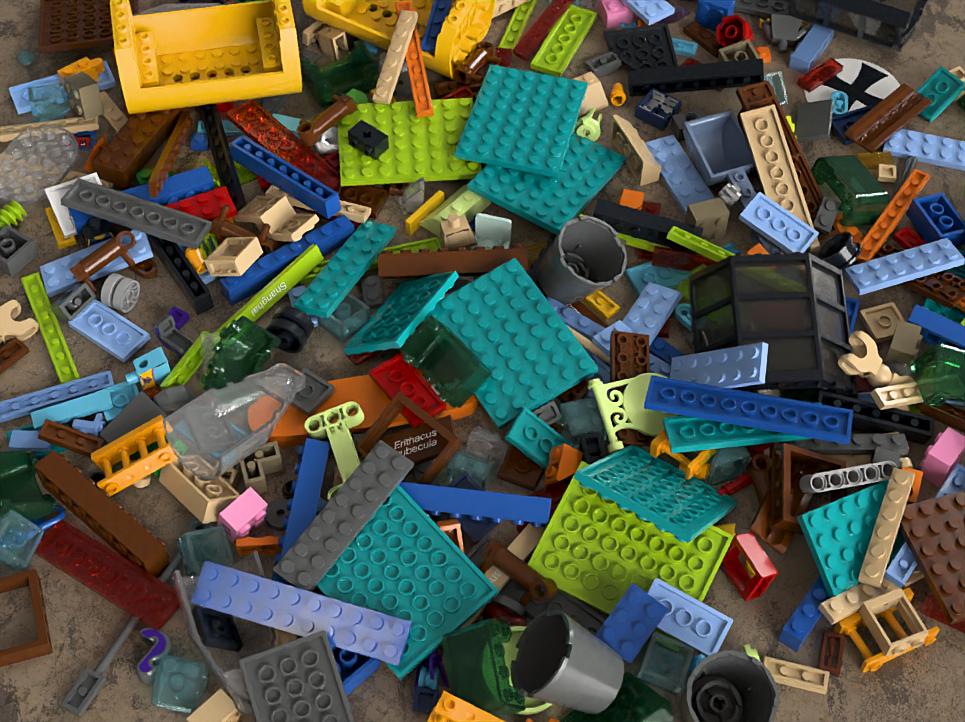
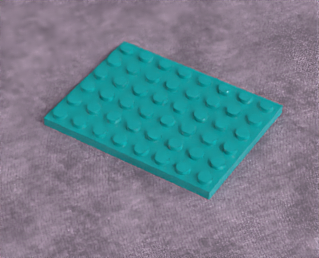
(522, 120)
(549, 199)
(517, 338)
(657, 492)
(410, 572)

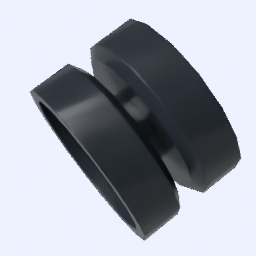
(291, 327)

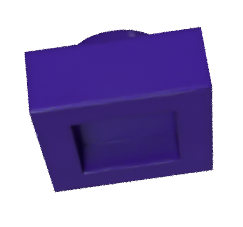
(180, 317)

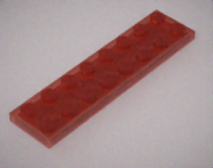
(276, 138)
(109, 575)

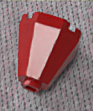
(733, 30)

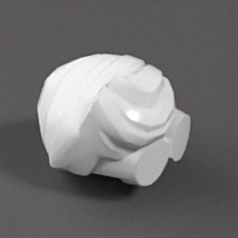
(328, 141)

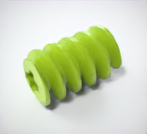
(10, 213)

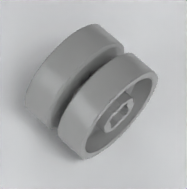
(120, 292)

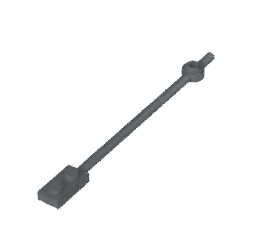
(92, 681)

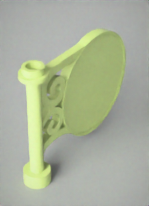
(632, 400)

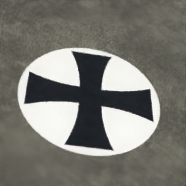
(860, 80)

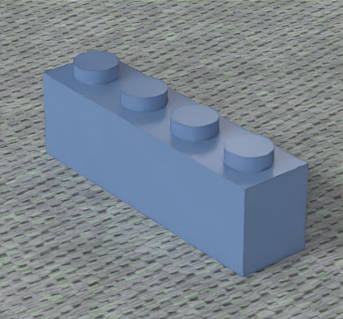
(810, 48)

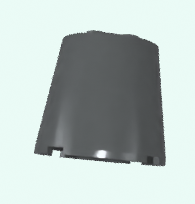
(581, 260)
(566, 665)
(737, 683)

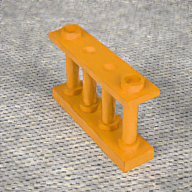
(127, 445)
(660, 445)
(851, 623)
(457, 710)

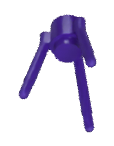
(430, 662)

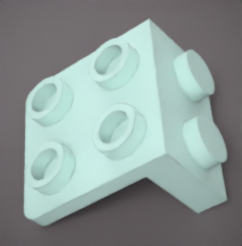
(492, 231)

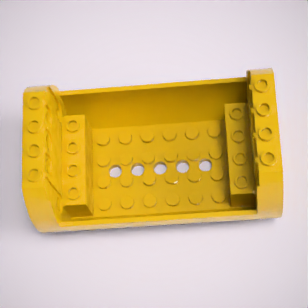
(458, 38)
(204, 42)

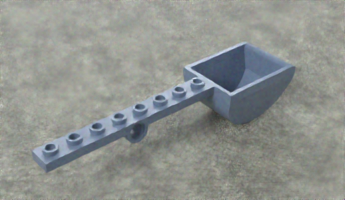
(724, 155)

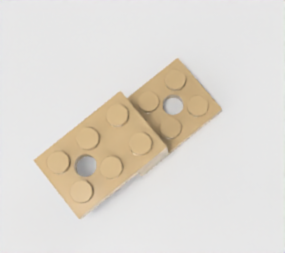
(280, 215)

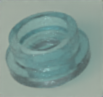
(25, 57)

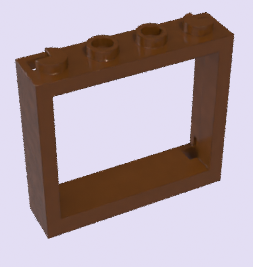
(388, 417)
(781, 482)
(43, 644)

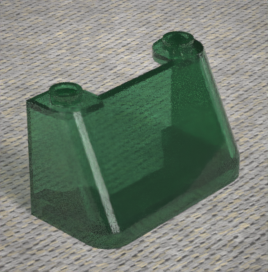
(940, 374)
(20, 488)

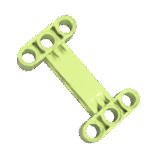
(339, 437)

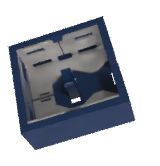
(654, 102)

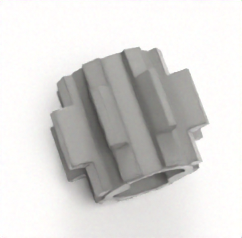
(730, 194)

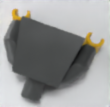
(783, 31)

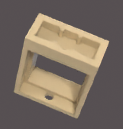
(224, 259)
(885, 602)

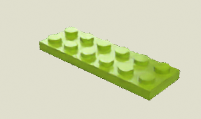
(563, 41)

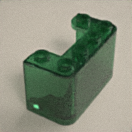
(355, 71)
(855, 186)
(238, 354)
(445, 362)
(479, 668)

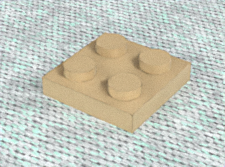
(881, 321)

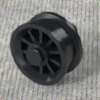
(840, 251)

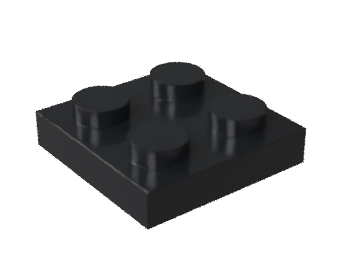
(216, 629)

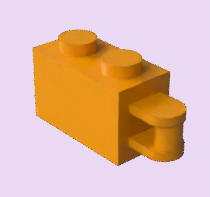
(91, 68)

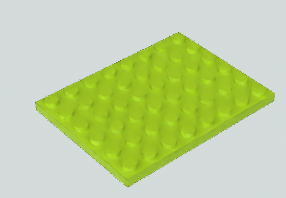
(416, 145)
(602, 549)

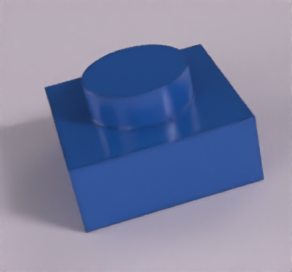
(199, 141)

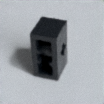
(368, 139)

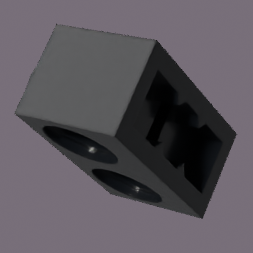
(592, 448)

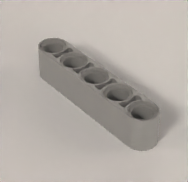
(840, 479)

